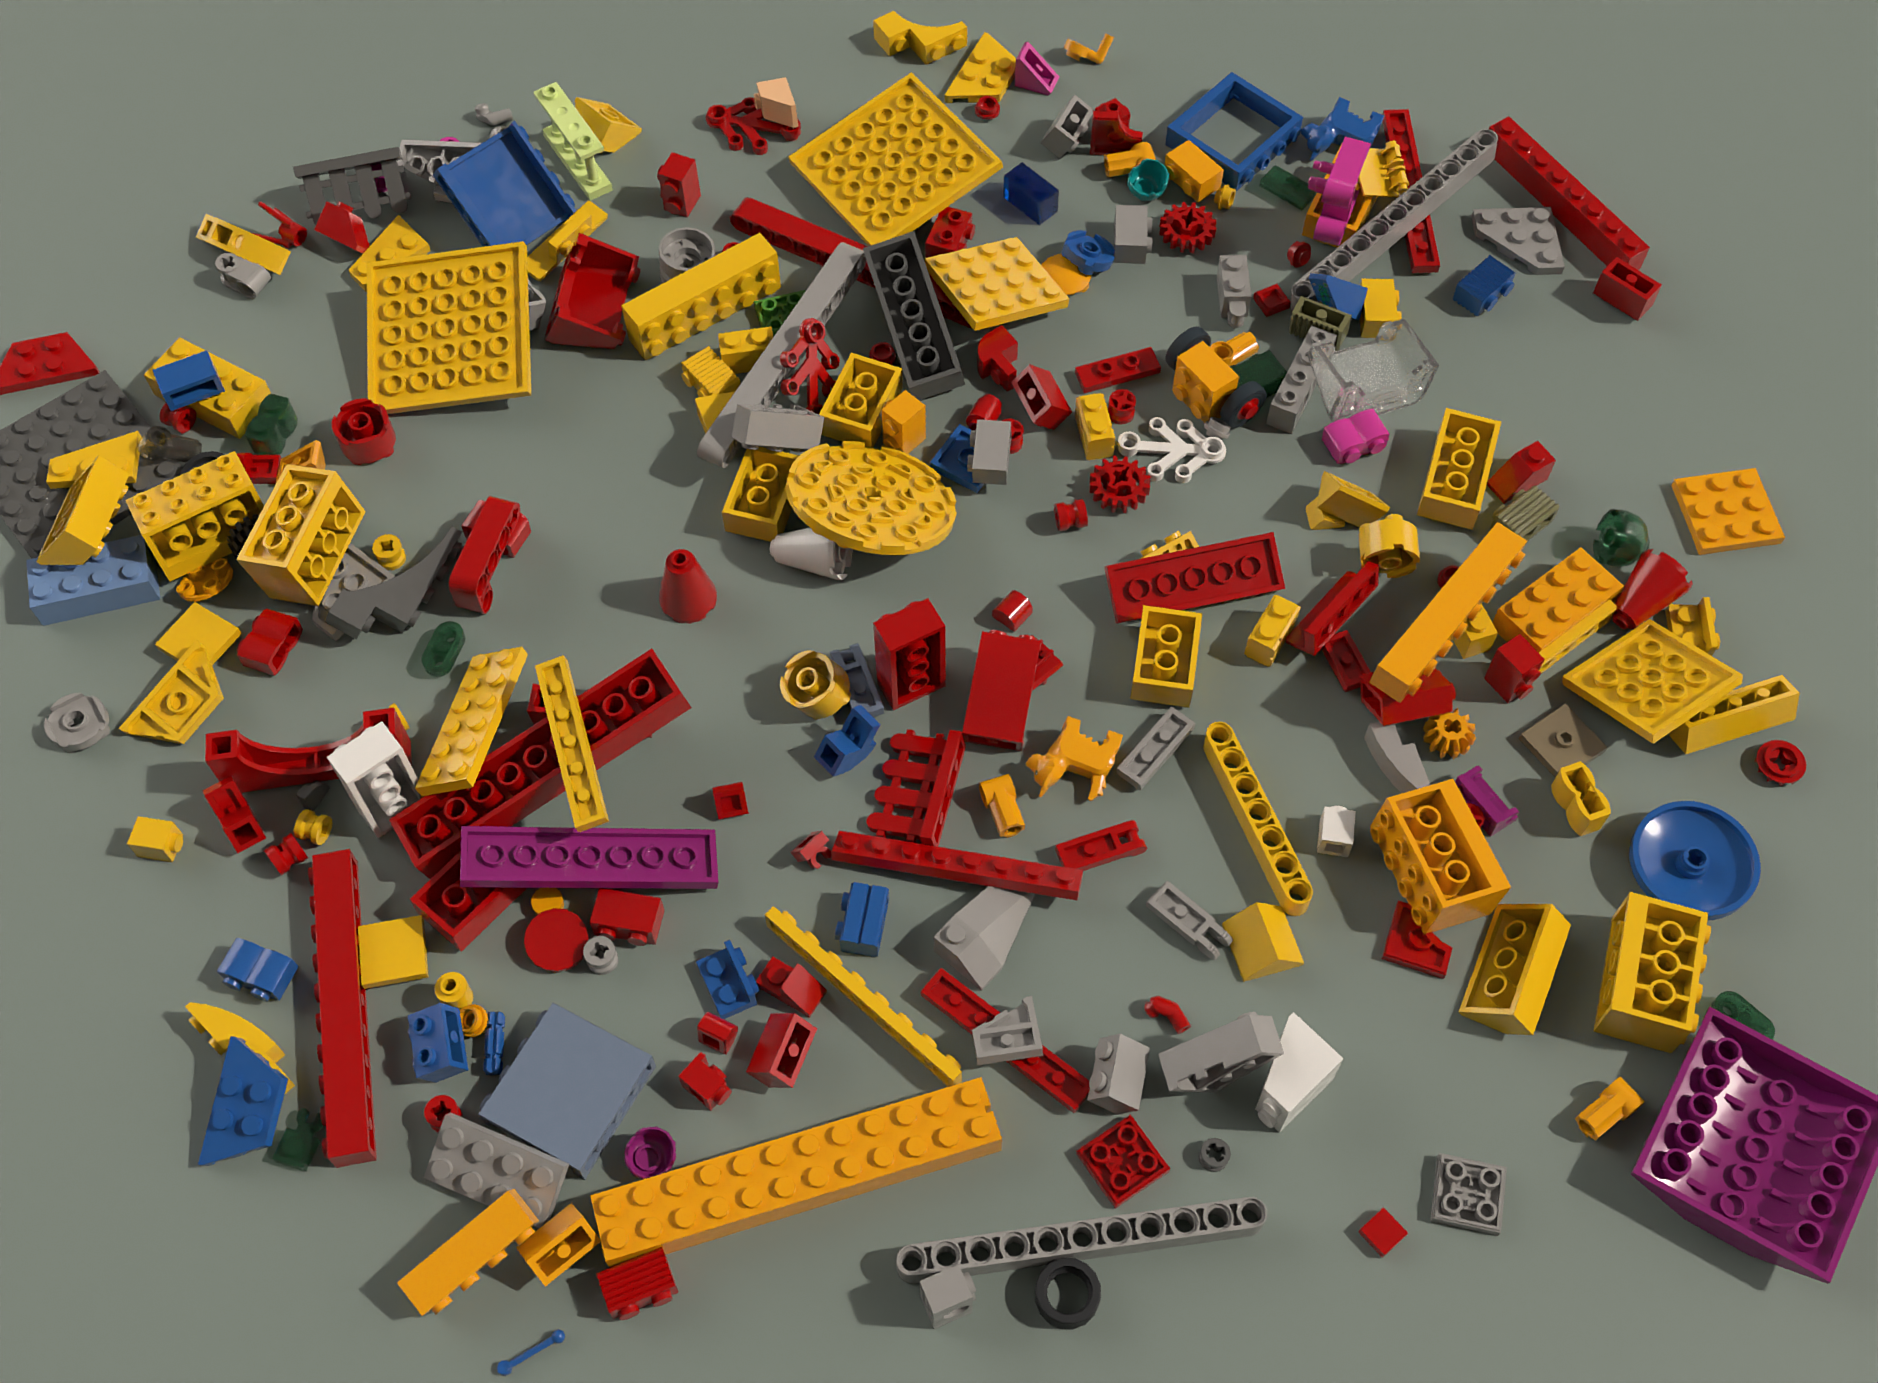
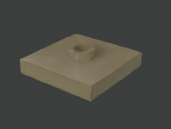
(1562, 740)

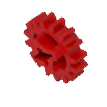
(1187, 227)
(1119, 484)

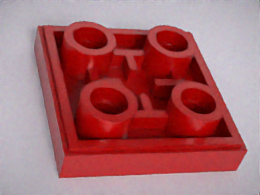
(1123, 1161)

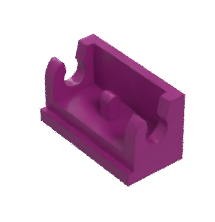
(1478, 792)

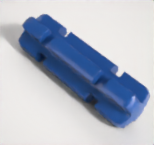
(494, 1043)

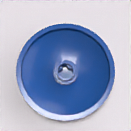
(1695, 858)

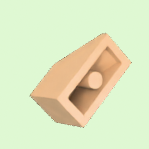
(776, 102)

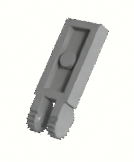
(1188, 919)

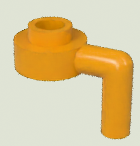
(1077, 50)

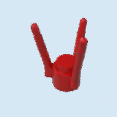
(290, 231)

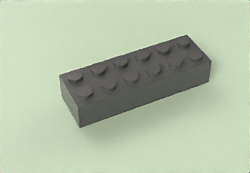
(914, 316)

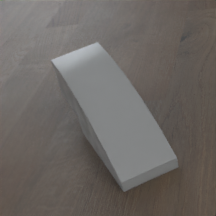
(1396, 761)

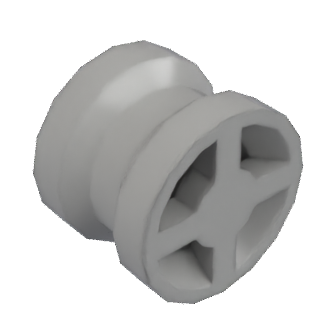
(603, 962)

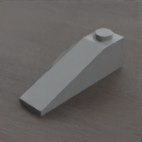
(426, 156)
(983, 933)

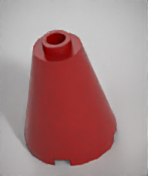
(686, 588)
(1650, 588)

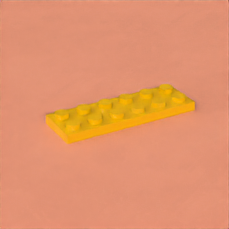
(471, 722)

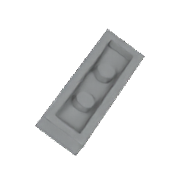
(1155, 748)

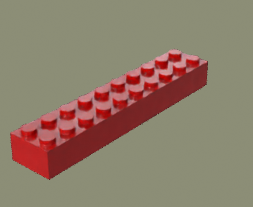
(527, 769)

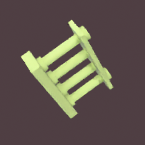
(573, 141)

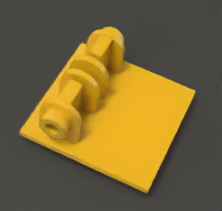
(1383, 172)

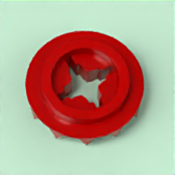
(1790, 756)

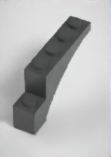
(396, 599)

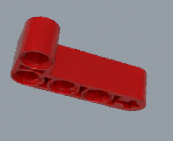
(481, 554)

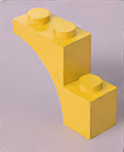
(928, 42)

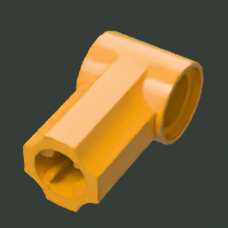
(1123, 162)
(1236, 349)
(1000, 797)
(1614, 1104)

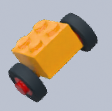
(1209, 383)

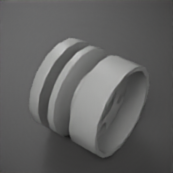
(682, 251)

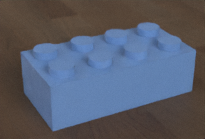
(115, 579)

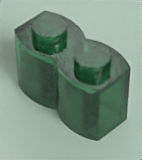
(271, 426)

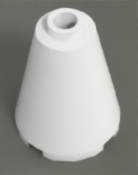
(811, 553)

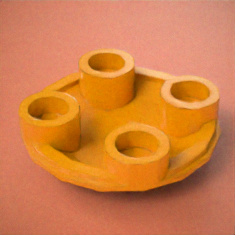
(1066, 274)
(205, 581)

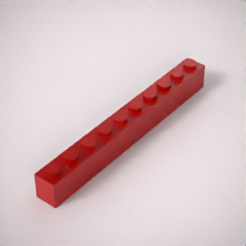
(343, 1011)

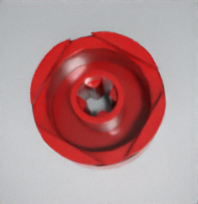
(364, 431)

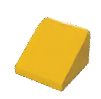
(1321, 520)

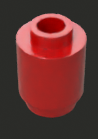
(986, 408)

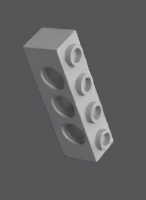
(1297, 385)

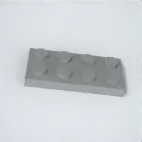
(489, 1164)

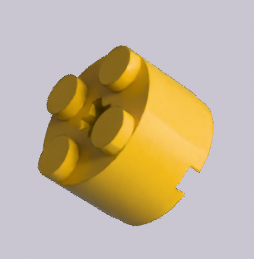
(1391, 545)
(815, 684)

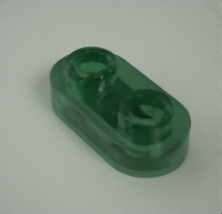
(442, 651)
(1744, 1013)

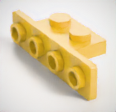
(559, 243)

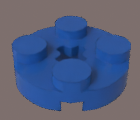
(1088, 252)

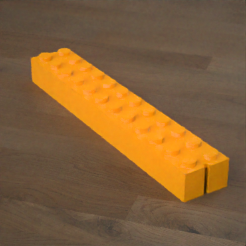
(797, 1172)

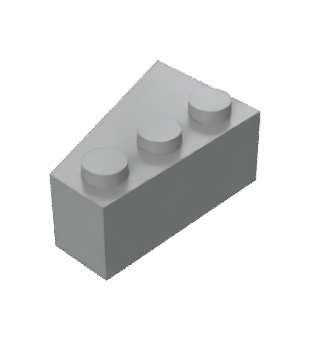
(1221, 1055)

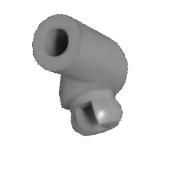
(490, 117)

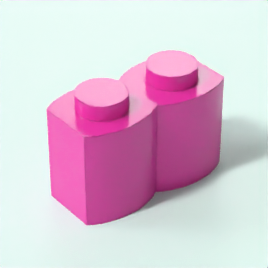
(1355, 436)

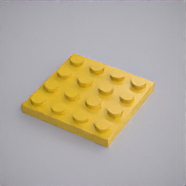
(996, 283)
(1652, 680)

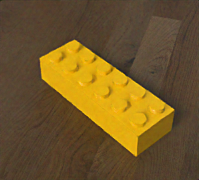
(702, 296)

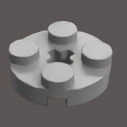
(79, 737)

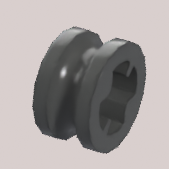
(1211, 1164)

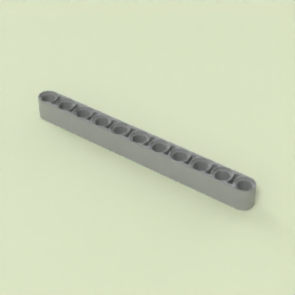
(1403, 213)
(766, 375)
(1095, 1229)

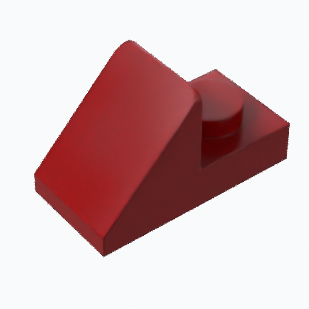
(792, 986)

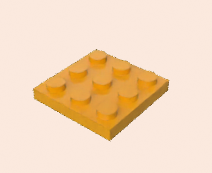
(1727, 511)

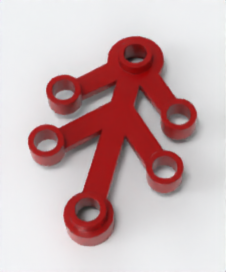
(722, 117)
(811, 338)

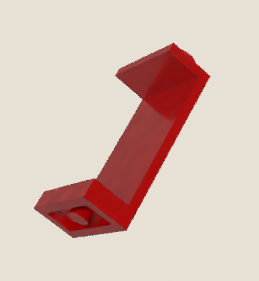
(1001, 690)

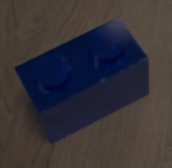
(1030, 193)

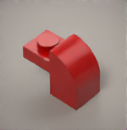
(995, 357)
(234, 814)

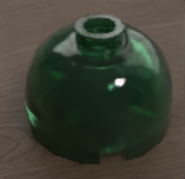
(1621, 538)

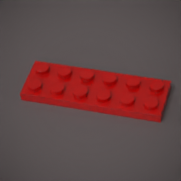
(1195, 576)

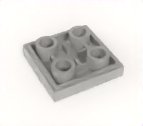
(1468, 1194)

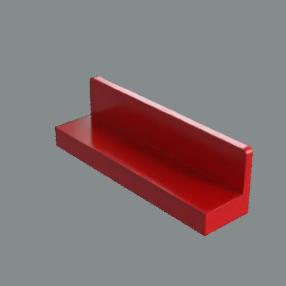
(1334, 609)

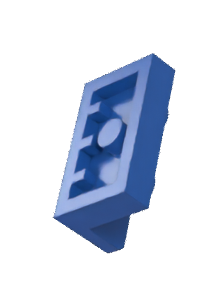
(727, 981)

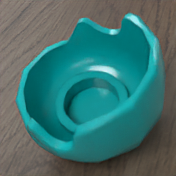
(1148, 180)

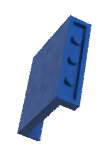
(505, 190)

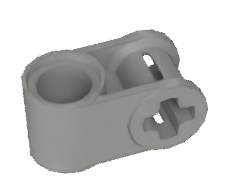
(242, 274)

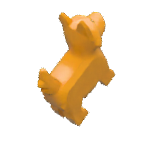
(1078, 755)

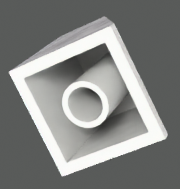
(1296, 1075)

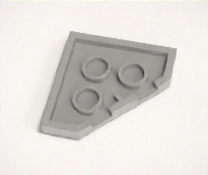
(1522, 235)
(353, 573)

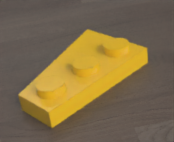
(394, 242)
(120, 451)

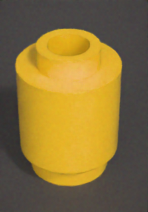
(453, 990)

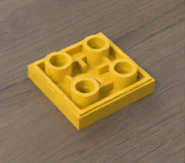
(202, 626)
(392, 952)

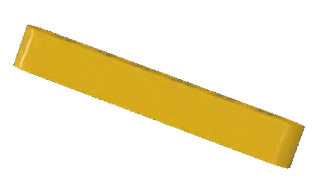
(1257, 830)

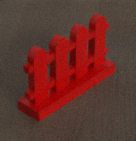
(933, 803)

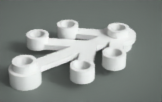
(1174, 448)

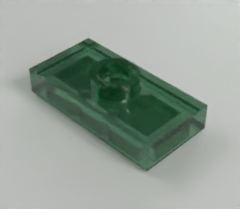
(1287, 187)

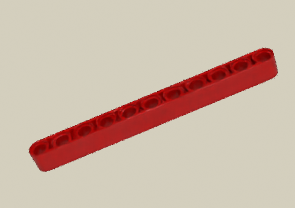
(811, 242)

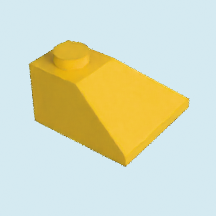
(607, 123)

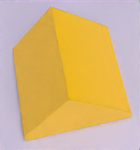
(1349, 501)
(1262, 941)

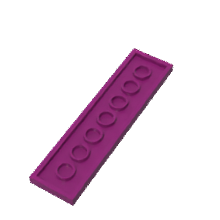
(588, 858)

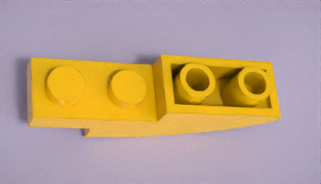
(243, 244)
(224, 1024)

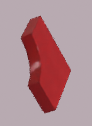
(1111, 135)
(1411, 948)

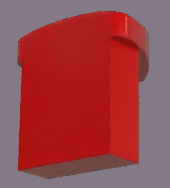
(260, 468)

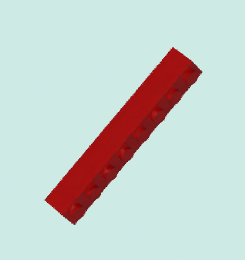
(1568, 198)

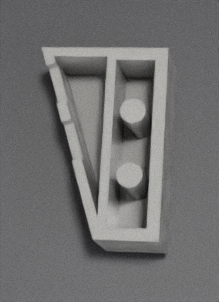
(777, 427)

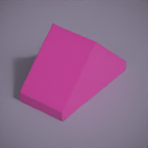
(1034, 72)

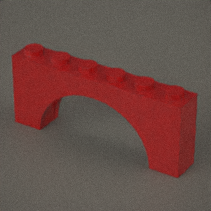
(267, 767)

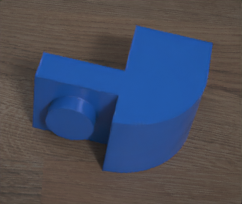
(850, 745)

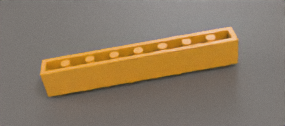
(1447, 613)

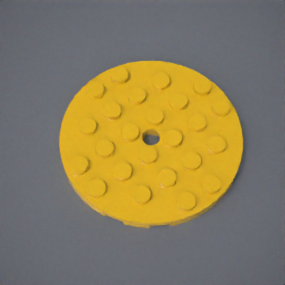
(871, 498)

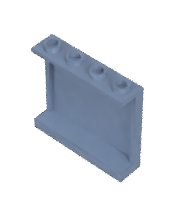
(568, 1088)

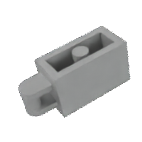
(1233, 288)

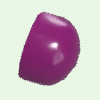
(650, 1152)

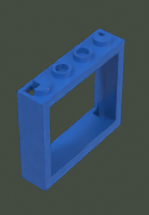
(1236, 87)

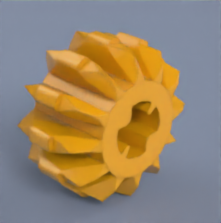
(1449, 734)

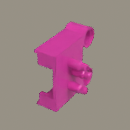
(1338, 190)

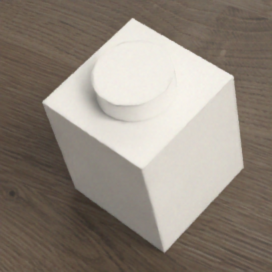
(1336, 831)

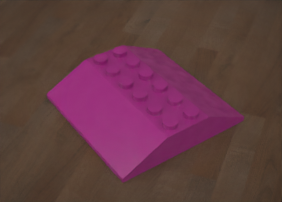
(1763, 1148)

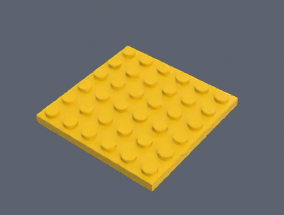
(895, 162)
(448, 328)

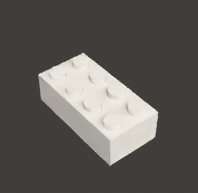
(376, 776)

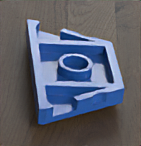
(244, 1105)

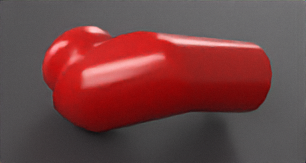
(1170, 1009)

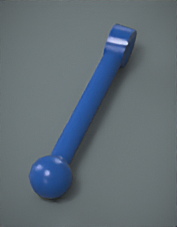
(505, 1367)

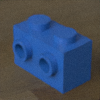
(437, 1042)

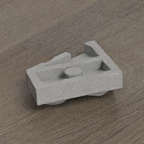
(1009, 1036)

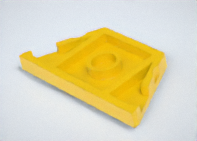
(984, 73)
(178, 701)

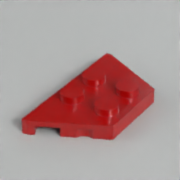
(44, 363)

